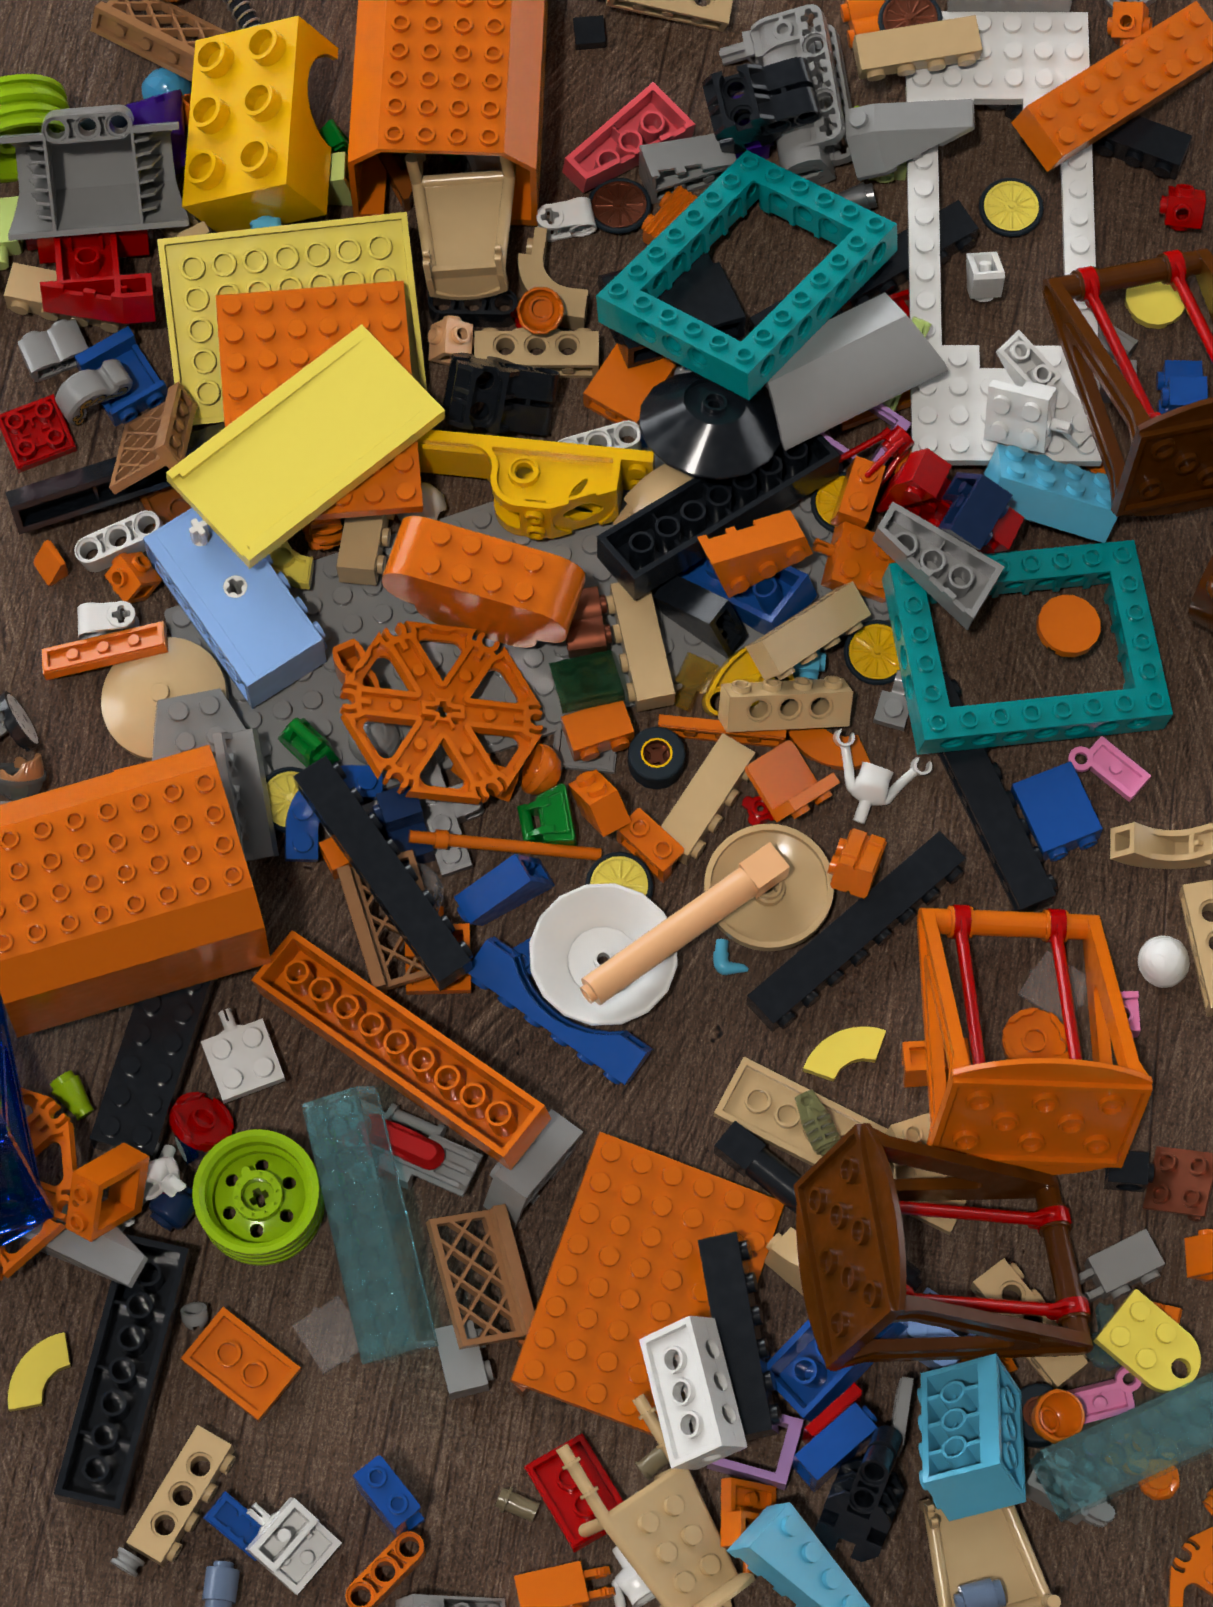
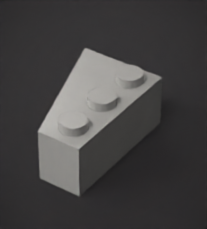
(683, 162)

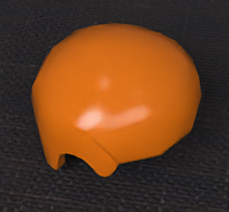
(540, 310)

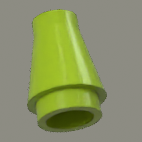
(72, 1094)

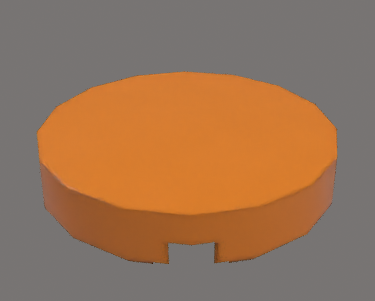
(1068, 625)
(1033, 1035)

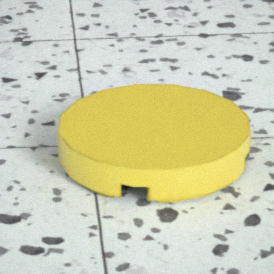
(1154, 305)

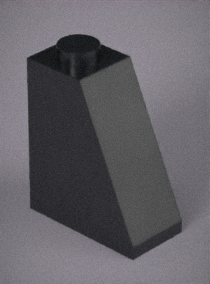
(701, 614)

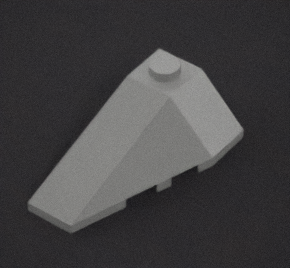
(109, 1255)

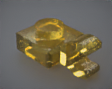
(695, 676)

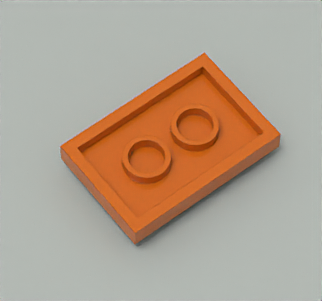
(241, 1364)

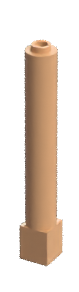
(751, 879)

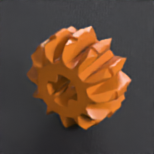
(323, 534)

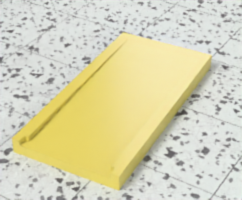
(305, 446)

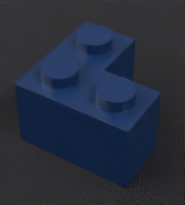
(974, 508)
(397, 817)

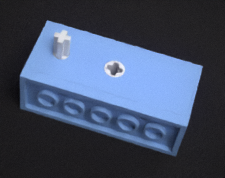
(239, 611)

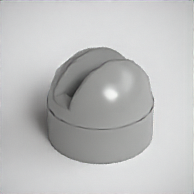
(194, 1315)

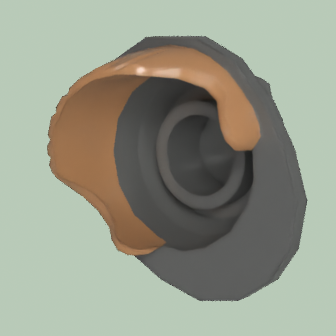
(22, 777)

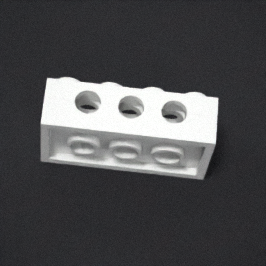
(693, 1393)

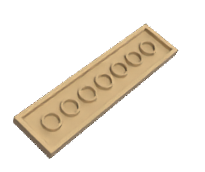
(768, 1109)

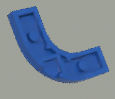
(303, 824)

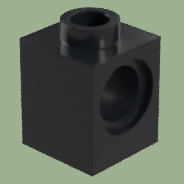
(1133, 1175)

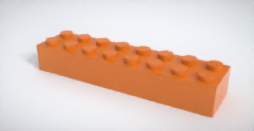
(1118, 87)

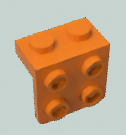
(787, 782)

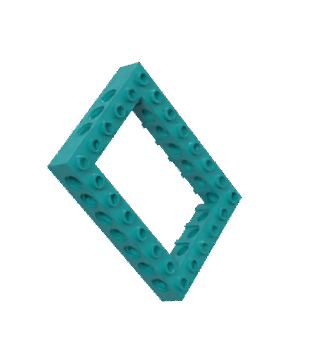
(745, 366)
(1136, 708)

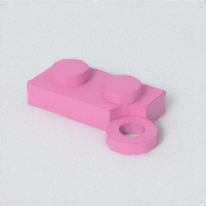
(1112, 767)
(1107, 1397)

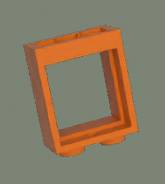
(126, 1174)

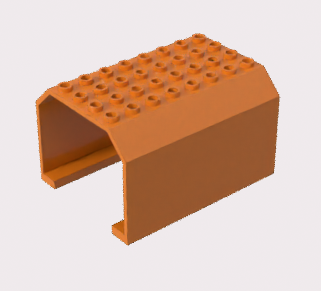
(448, 83)
(122, 892)

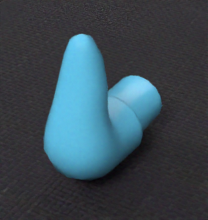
(721, 962)

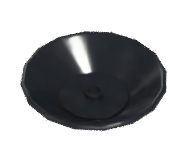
(708, 427)

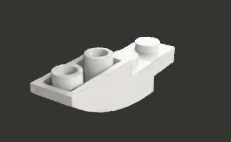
(1025, 364)

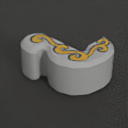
(91, 388)

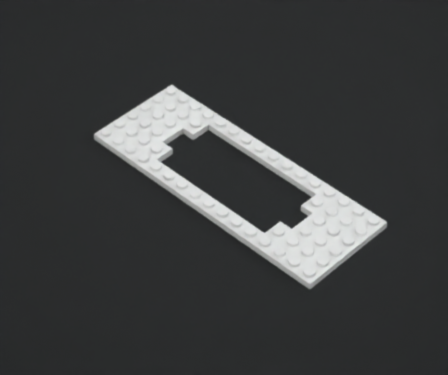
(1019, 63)

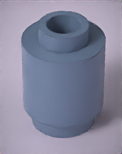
(220, 1584)
(980, 1594)

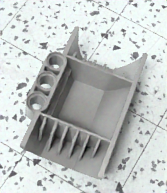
(95, 177)
(850, 369)

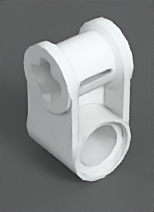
(568, 219)
(105, 618)

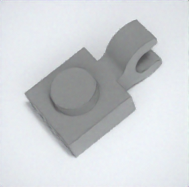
(892, 706)

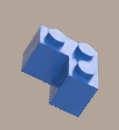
(1180, 384)

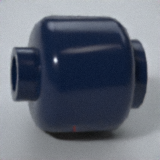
(173, 1211)

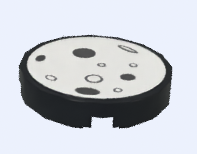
(18, 723)

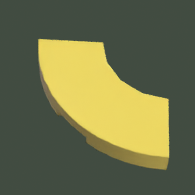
(295, 567)
(843, 1049)
(36, 1370)

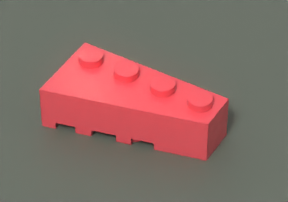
(615, 145)

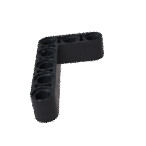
(485, 316)

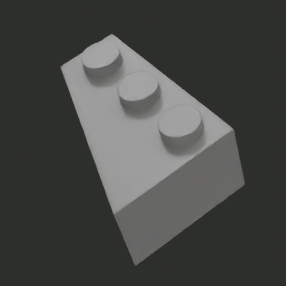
(534, 1168)

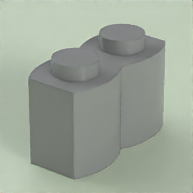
(52, 350)

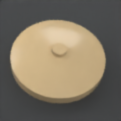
(137, 685)
(788, 910)

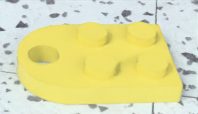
(1148, 1343)

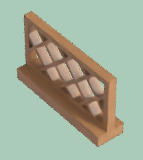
(152, 41)
(154, 439)
(367, 935)
(508, 1270)

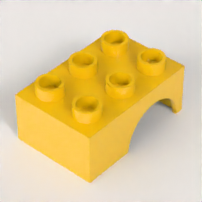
(253, 127)

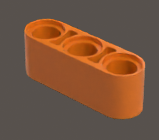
(391, 1557)

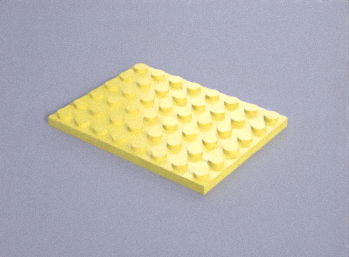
(273, 260)

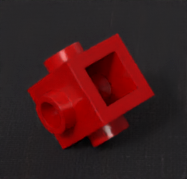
(1183, 207)

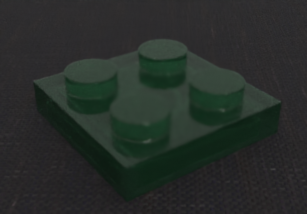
(586, 681)

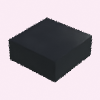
(589, 32)

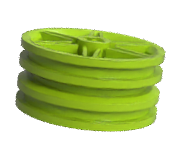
(23, 107)
(238, 1157)

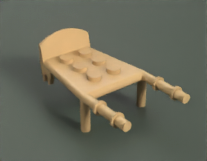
(463, 228)
(664, 1532)
(984, 1548)

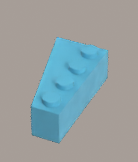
(794, 1560)

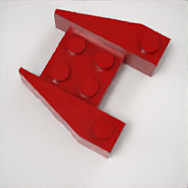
(91, 279)
(920, 490)

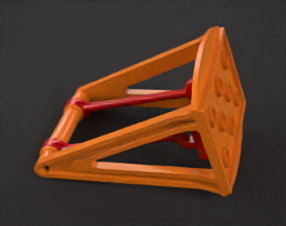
(1029, 1110)

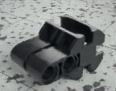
(773, 99)
(509, 395)
(864, 1498)

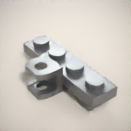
(447, 816)

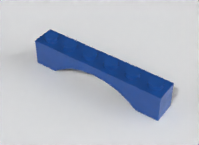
(504, 973)

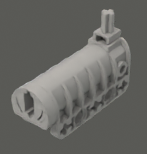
(812, 148)

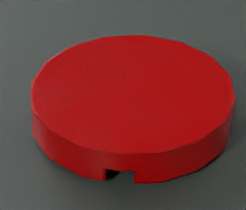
(200, 1121)

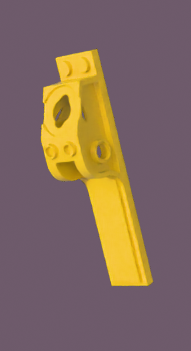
(539, 480)

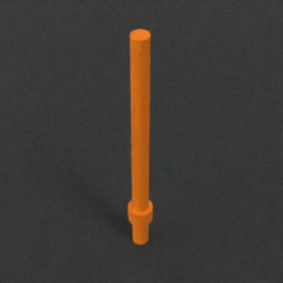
(442, 840)

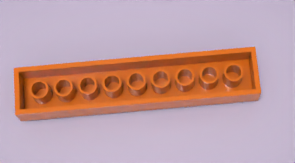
(402, 1050)

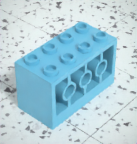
(971, 1437)

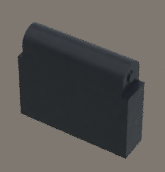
(699, 293)

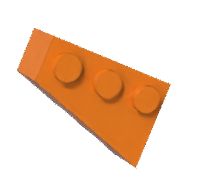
(755, 552)

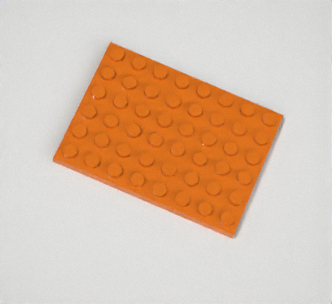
(282, 331)
(629, 1270)

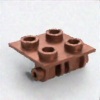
(1180, 1182)

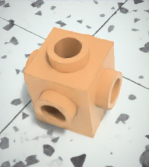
(449, 337)

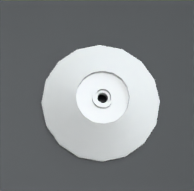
(592, 925)

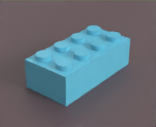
(1054, 492)

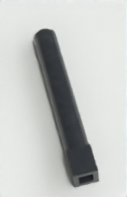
(751, 1158)

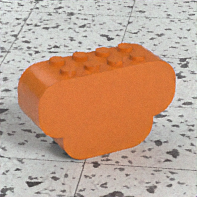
(483, 583)

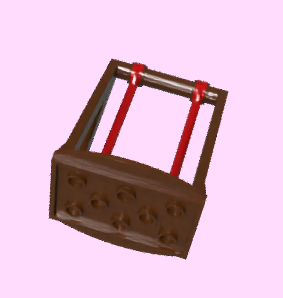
(1171, 451)
(857, 1255)

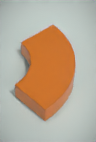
(819, 746)

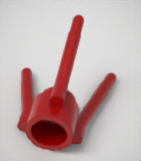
(895, 446)

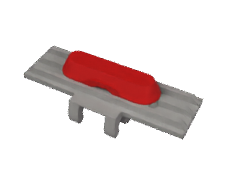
(428, 1158)

